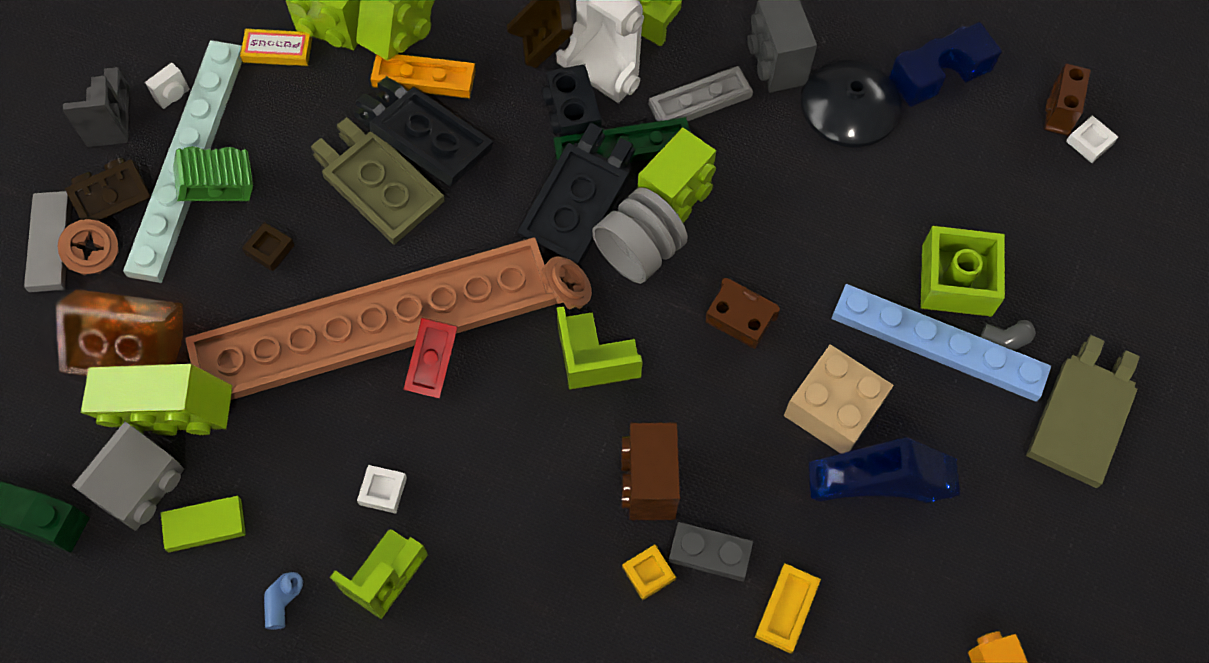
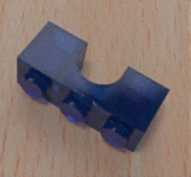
(966, 51)

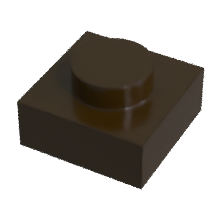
(268, 246)

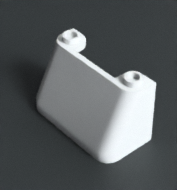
(608, 44)

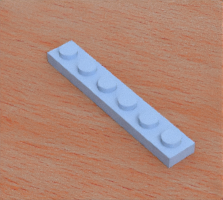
(942, 342)

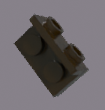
(108, 191)

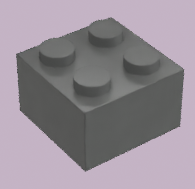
(782, 44)

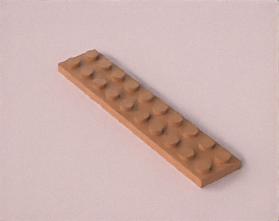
(372, 319)

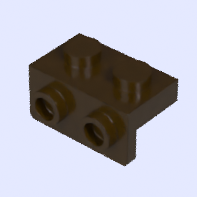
(543, 28)

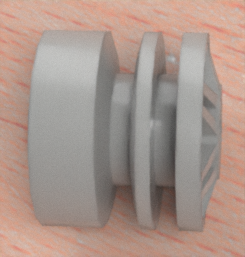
(640, 235)

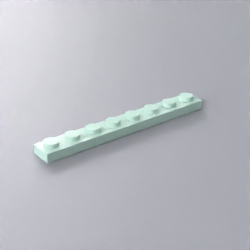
(196, 128)

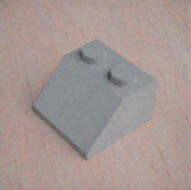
(129, 477)

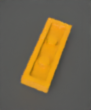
(426, 74)

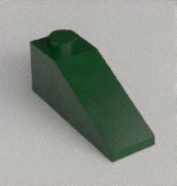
(41, 517)

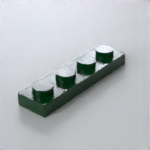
(646, 138)

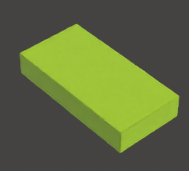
(202, 524)

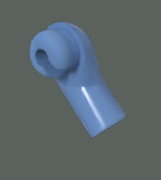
(278, 597)

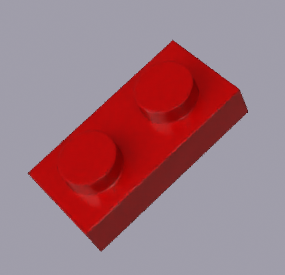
(430, 357)

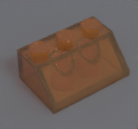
(116, 331)

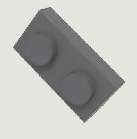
(710, 551)

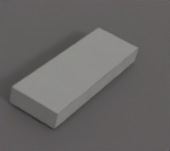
(702, 96)
(48, 220)

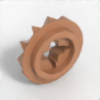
(78, 234)
(572, 276)

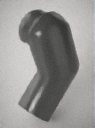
(1011, 338)

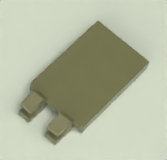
(378, 181)
(1085, 414)

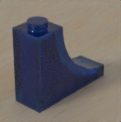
(886, 469)

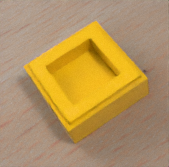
(648, 572)

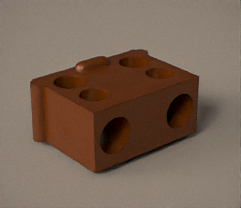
(1066, 99)
(742, 312)

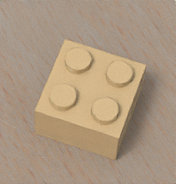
(837, 400)

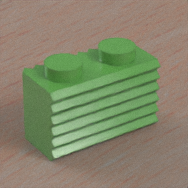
(212, 174)

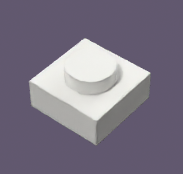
(167, 85)
(1092, 139)
(382, 489)

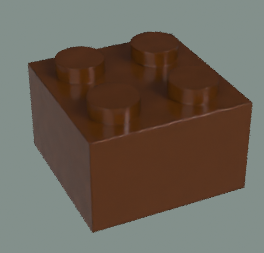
(653, 470)

